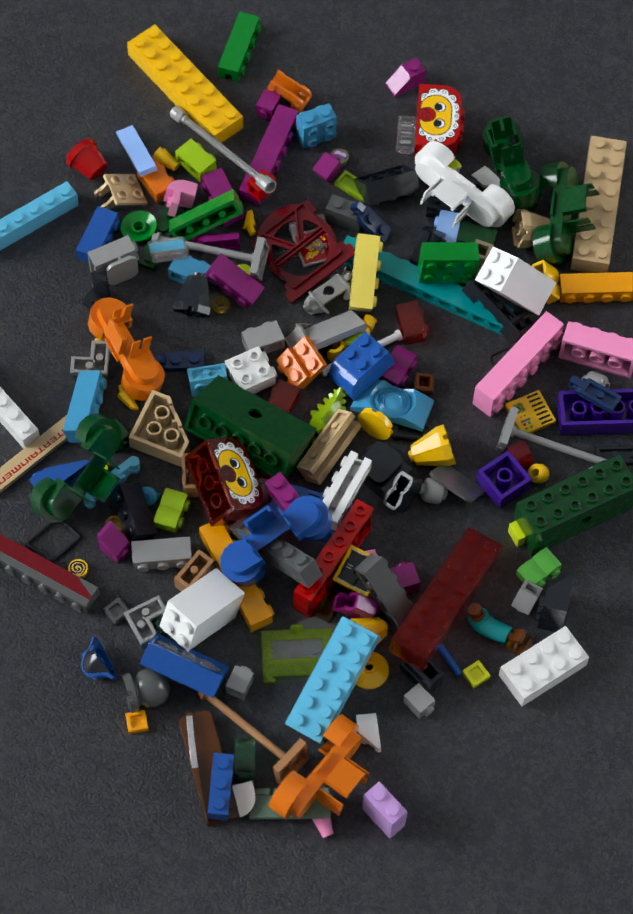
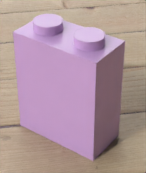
(384, 810)

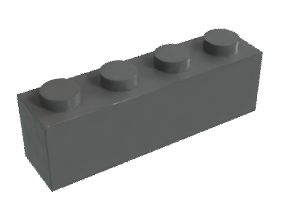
(385, 589)

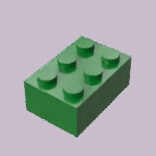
(448, 262)

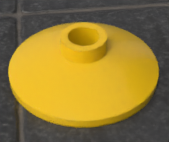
(377, 676)

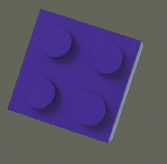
(503, 479)

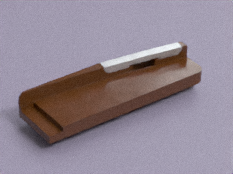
(201, 744)

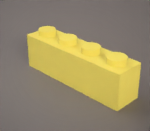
(364, 272)

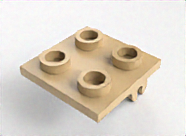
(124, 189)

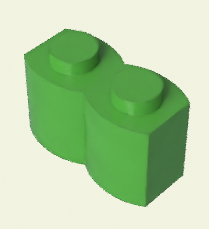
(540, 568)

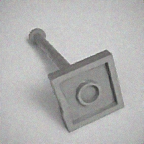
(257, 259)
(510, 430)

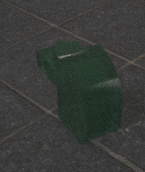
(244, 760)

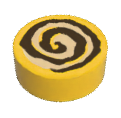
(79, 568)

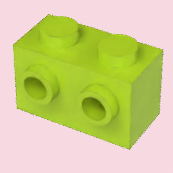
(195, 159)

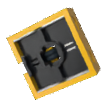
(347, 575)

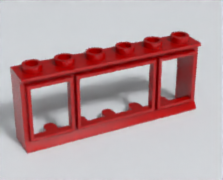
(345, 535)

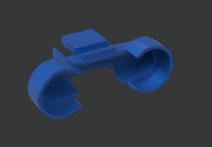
(305, 516)

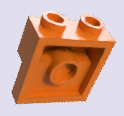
(301, 363)

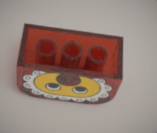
(224, 480)

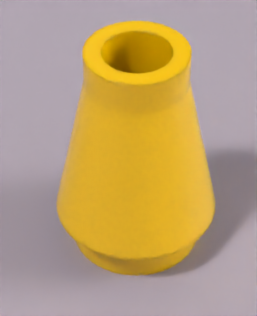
(166, 159)

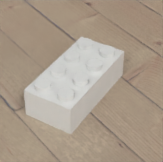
(543, 666)

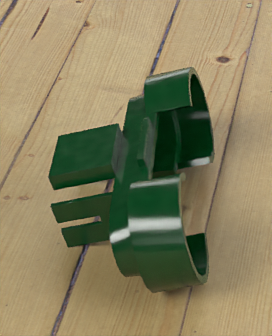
(517, 178)
(555, 240)
(57, 499)

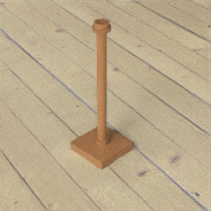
(289, 761)

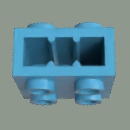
(316, 126)

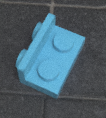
(201, 376)

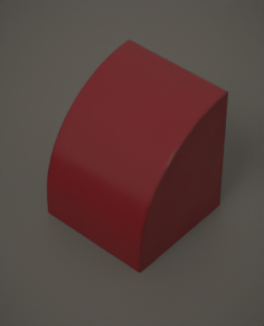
(522, 454)

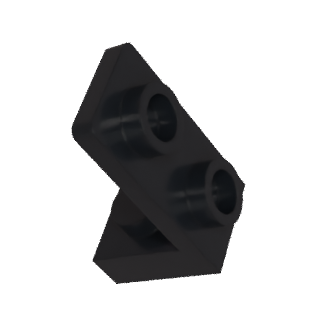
(99, 290)

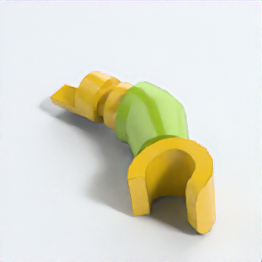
(342, 345)

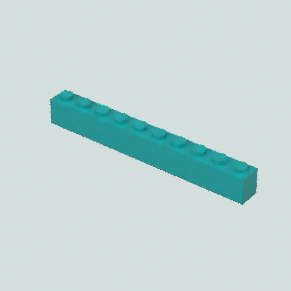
(450, 297)

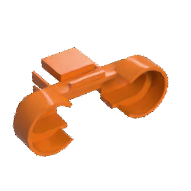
(141, 369)
(336, 770)

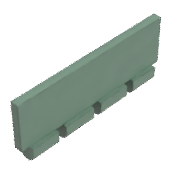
(262, 811)

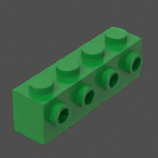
(206, 216)

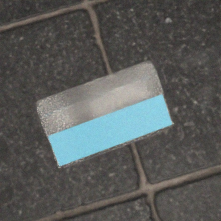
(168, 249)

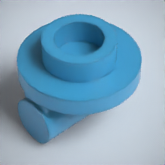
(150, 495)

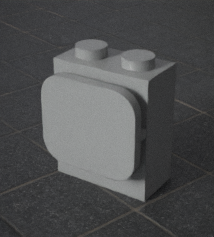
(115, 260)

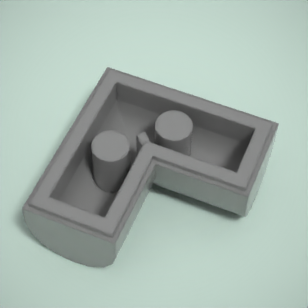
(98, 360)
(141, 618)

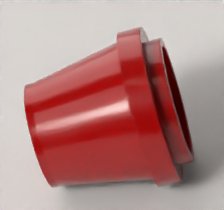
(87, 159)

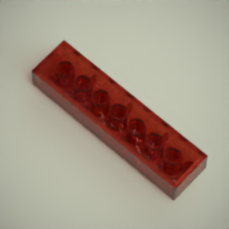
(445, 598)

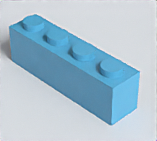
(84, 401)

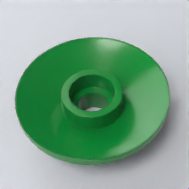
(139, 220)

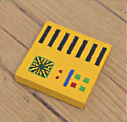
(532, 412)

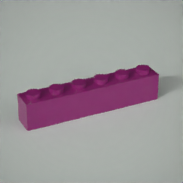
(272, 147)

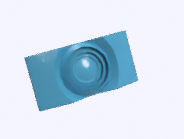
(400, 405)

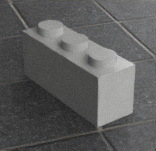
(161, 553)

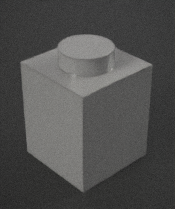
(526, 597)
(240, 682)
(419, 701)

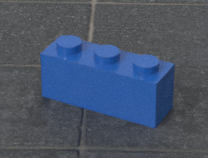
(98, 232)
(220, 786)

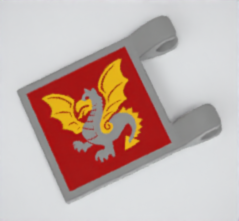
(316, 252)

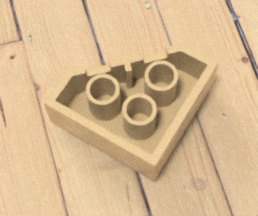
(160, 430)

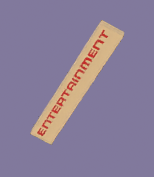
(32, 454)

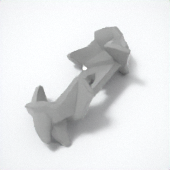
(316, 299)

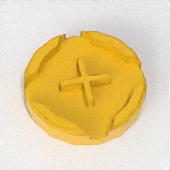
(375, 424)

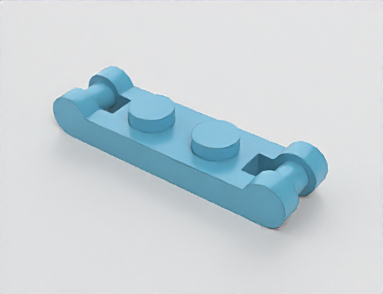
(128, 467)

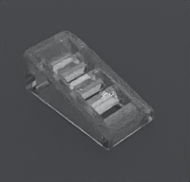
(406, 123)

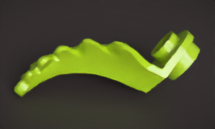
(325, 413)

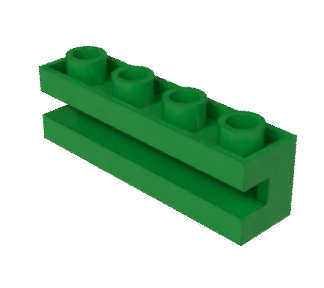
(239, 46)

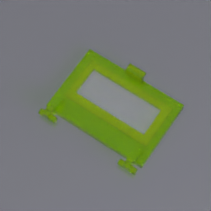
(292, 651)

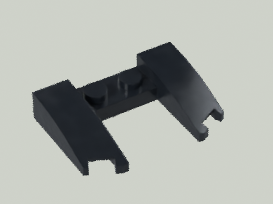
(513, 326)

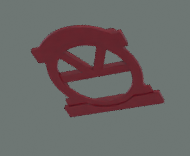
(337, 254)

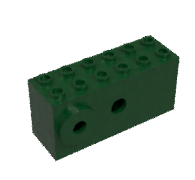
(269, 434)
(575, 504)

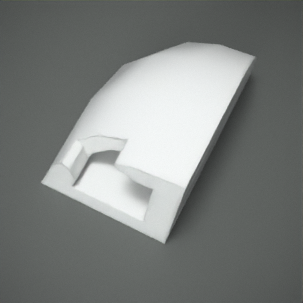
(244, 797)

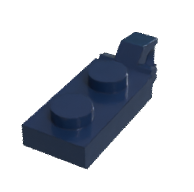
(370, 221)
(180, 360)
(595, 393)

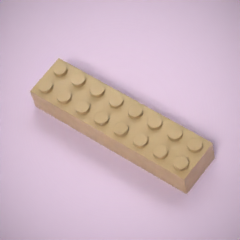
(604, 171)

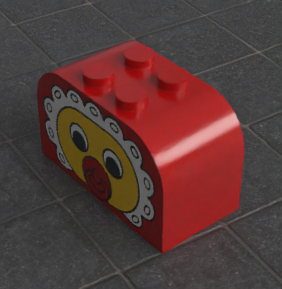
(439, 117)

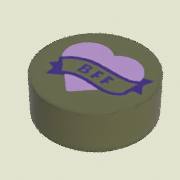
(343, 155)

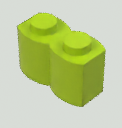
(171, 510)

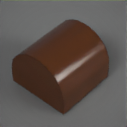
(424, 383)

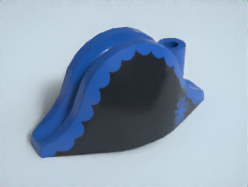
(96, 662)

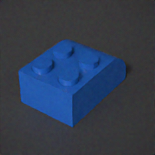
(360, 366)

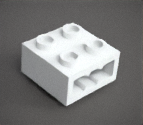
(251, 370)

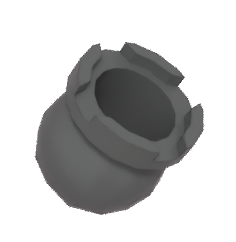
(146, 689)

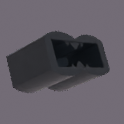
(401, 494)

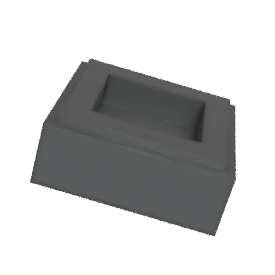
(116, 610)

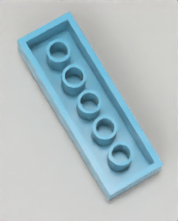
(332, 679)

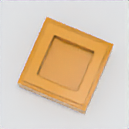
(137, 722)

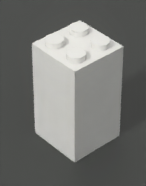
(515, 280)
(201, 609)

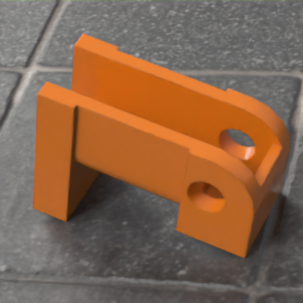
(290, 91)

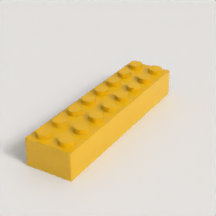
(184, 84)

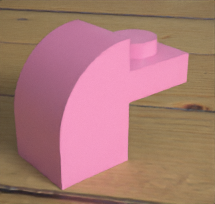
(180, 193)

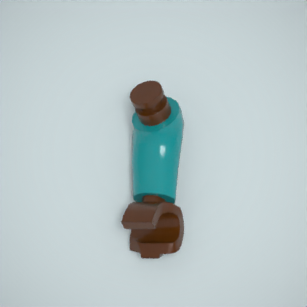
(495, 630)

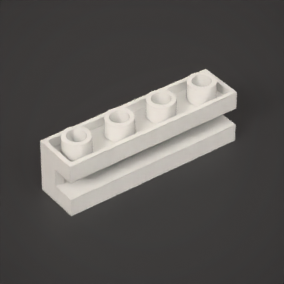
(345, 486)

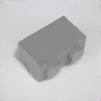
(267, 337)

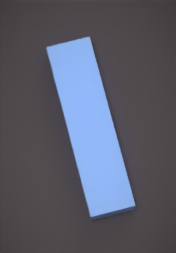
(136, 151)

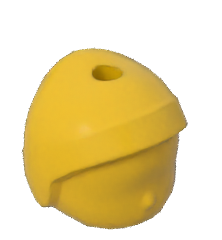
(538, 473)

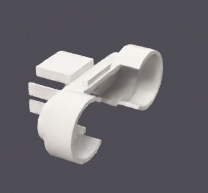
(488, 207)

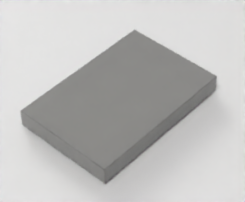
(335, 329)

